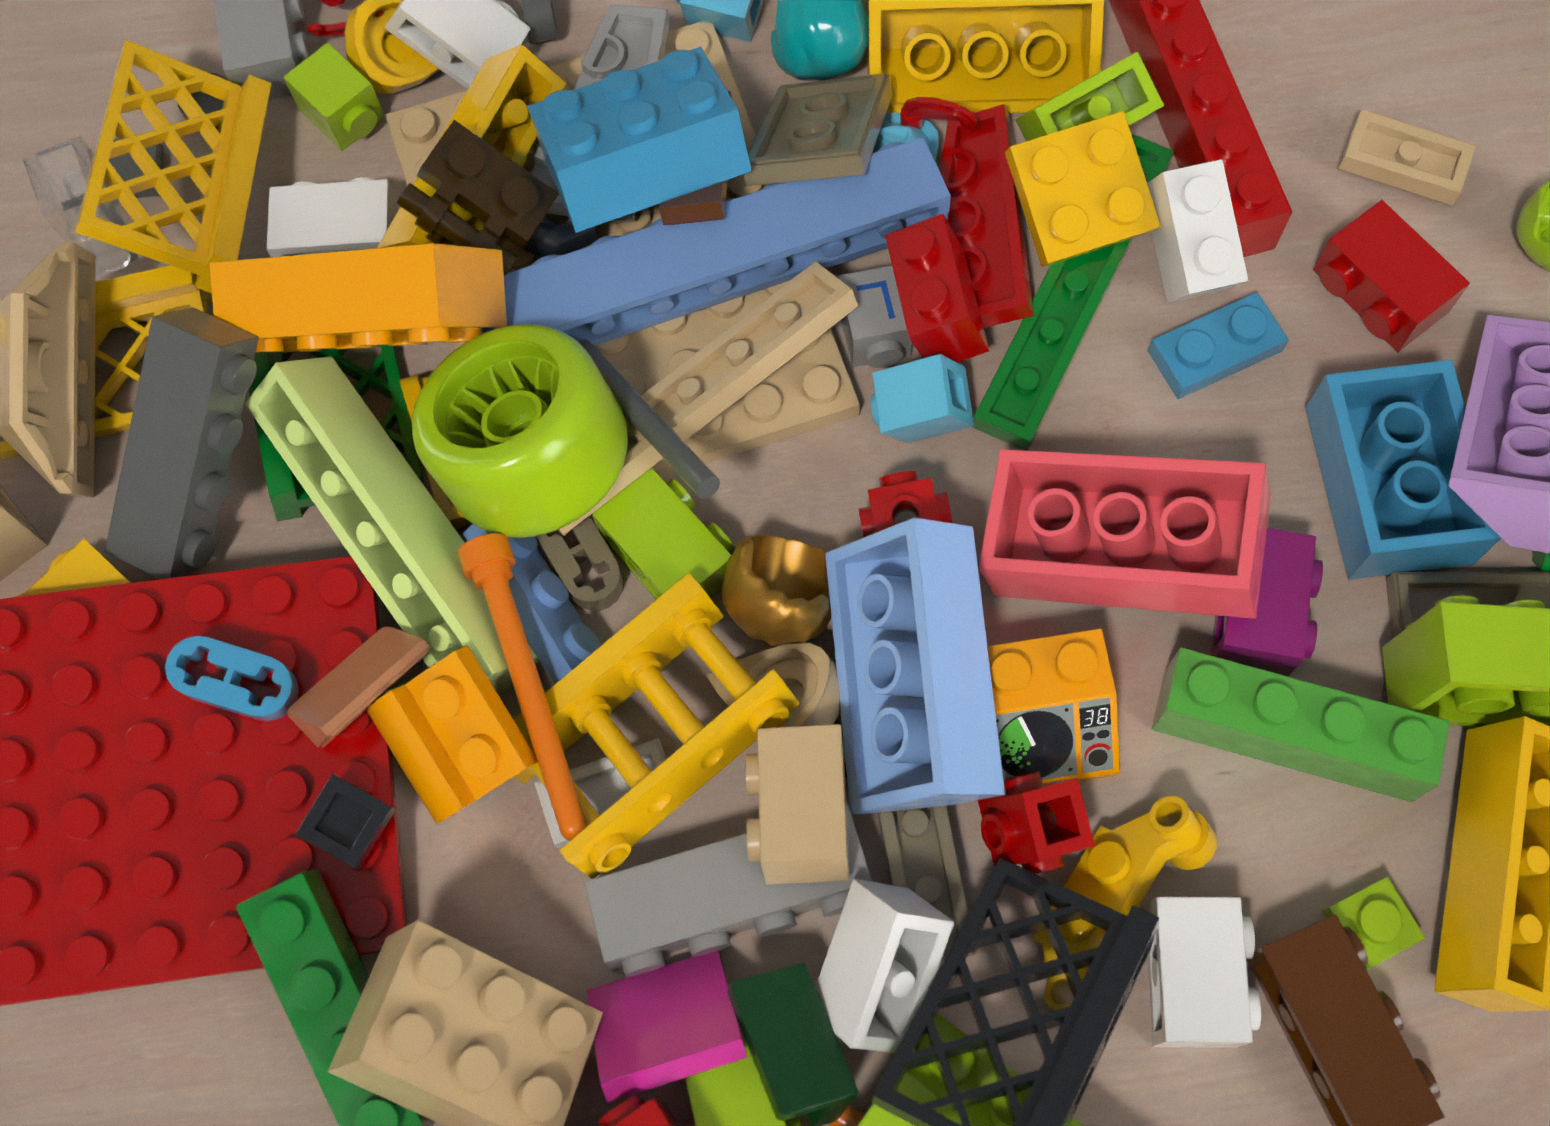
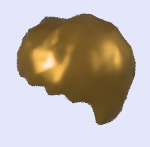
(777, 589)

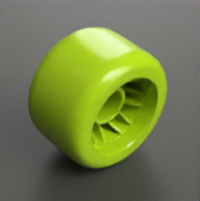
(520, 430)

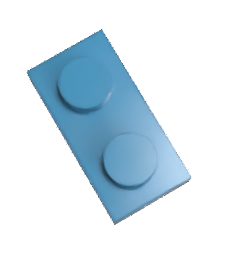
(1217, 345)

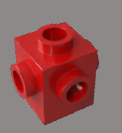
(899, 494)
(1035, 822)

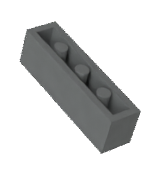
(181, 442)

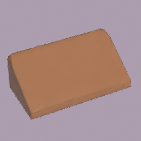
(356, 684)

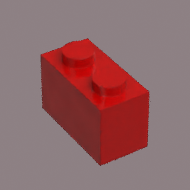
(1389, 276)
(936, 290)

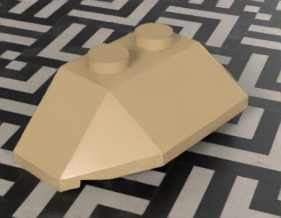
(51, 369)

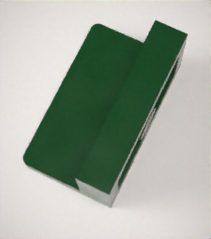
(793, 1045)

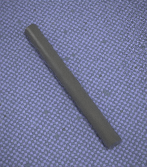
(655, 429)

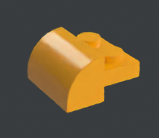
(451, 734)

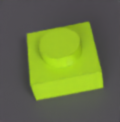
(1378, 920)

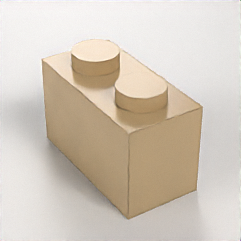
(800, 805)

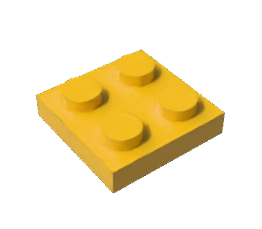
(1082, 189)

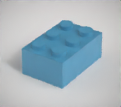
(640, 138)
(1387, 469)

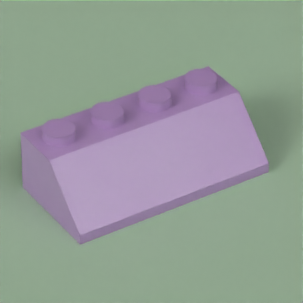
(1505, 433)

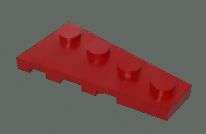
(988, 215)

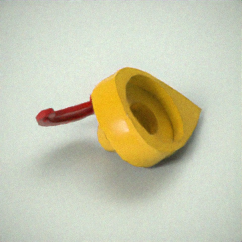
(375, 51)

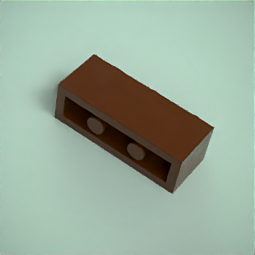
(1344, 1029)

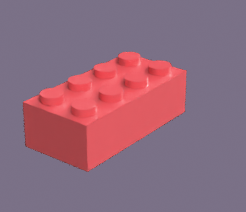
(1128, 531)

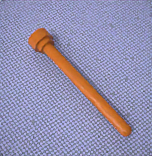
(488, 564)

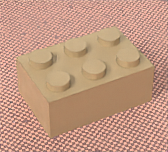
(464, 1035)

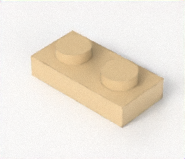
(1407, 157)

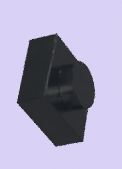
(345, 822)

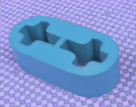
(228, 693)

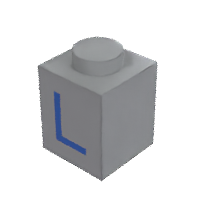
(877, 327)

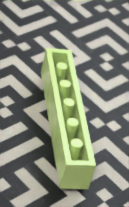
(377, 509)

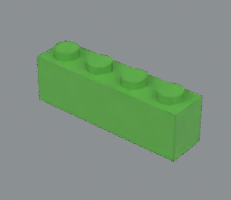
(1301, 725)

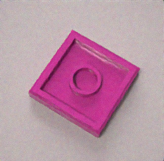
(664, 1026)

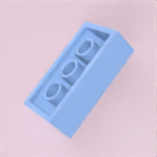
(913, 669)

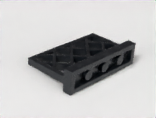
(1084, 1026)

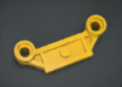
(1121, 873)

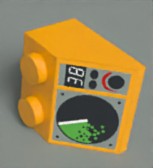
(1056, 707)

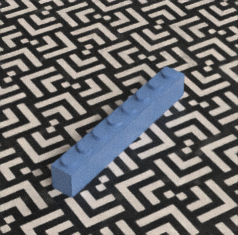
(760, 243)

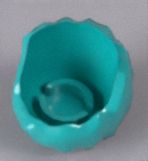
(819, 37)

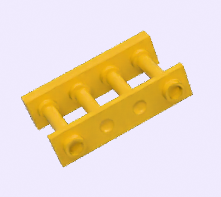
(634, 662)

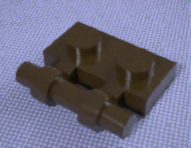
(484, 184)

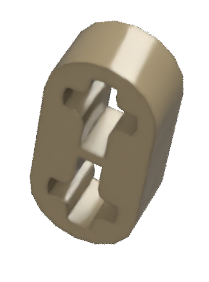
(566, 566)

